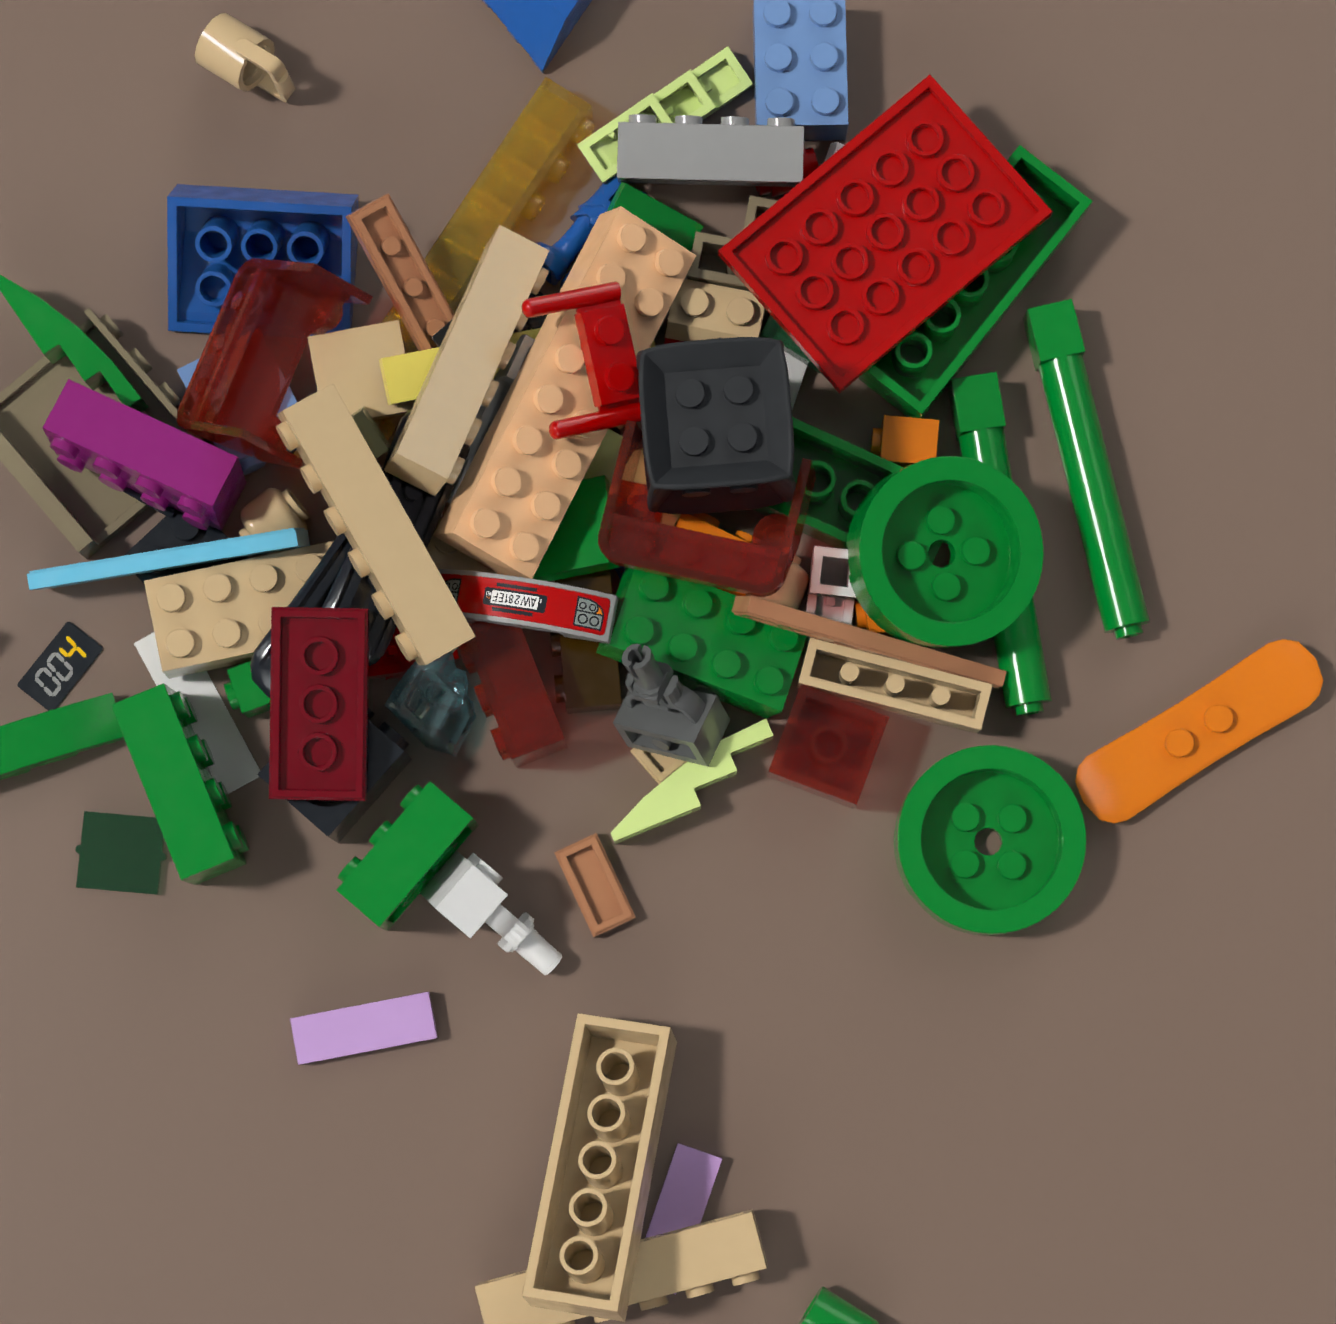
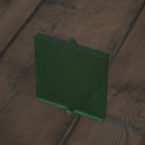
(120, 853)

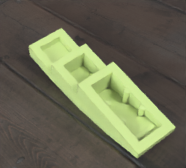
(693, 93)
(677, 793)

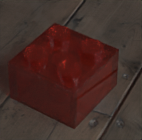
(828, 746)

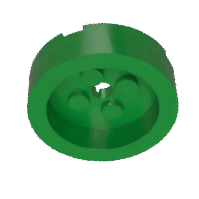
(991, 545)
(1038, 834)

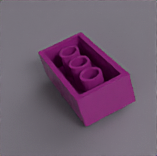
(144, 456)

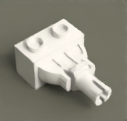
(470, 896)

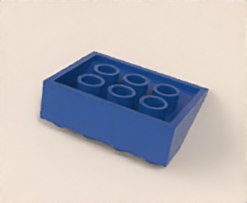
(223, 227)

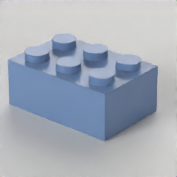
(802, 65)

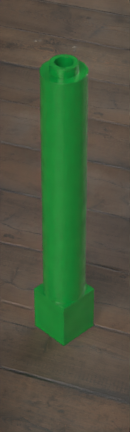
(1058, 356)
(980, 431)

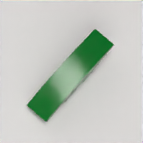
(60, 337)
(57, 735)

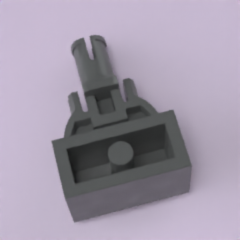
(665, 714)

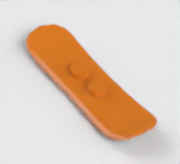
(1199, 730)

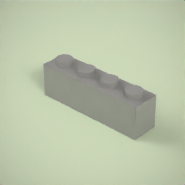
(710, 153)

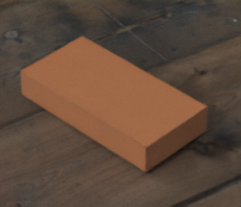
(595, 885)

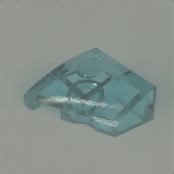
(435, 704)

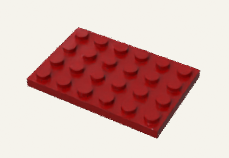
(884, 233)

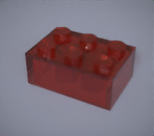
(512, 693)

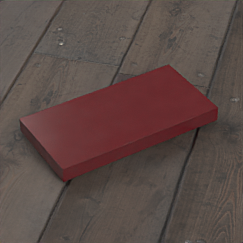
(319, 703)

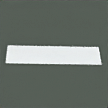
(232, 758)

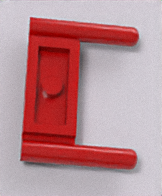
(606, 354)

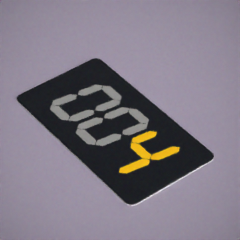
(60, 666)

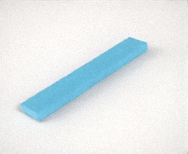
(168, 558)

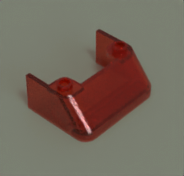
(257, 353)
(638, 540)

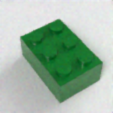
(405, 855)

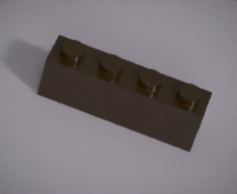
(588, 679)

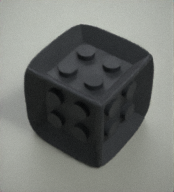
(716, 425)

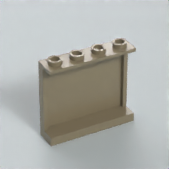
(75, 501)

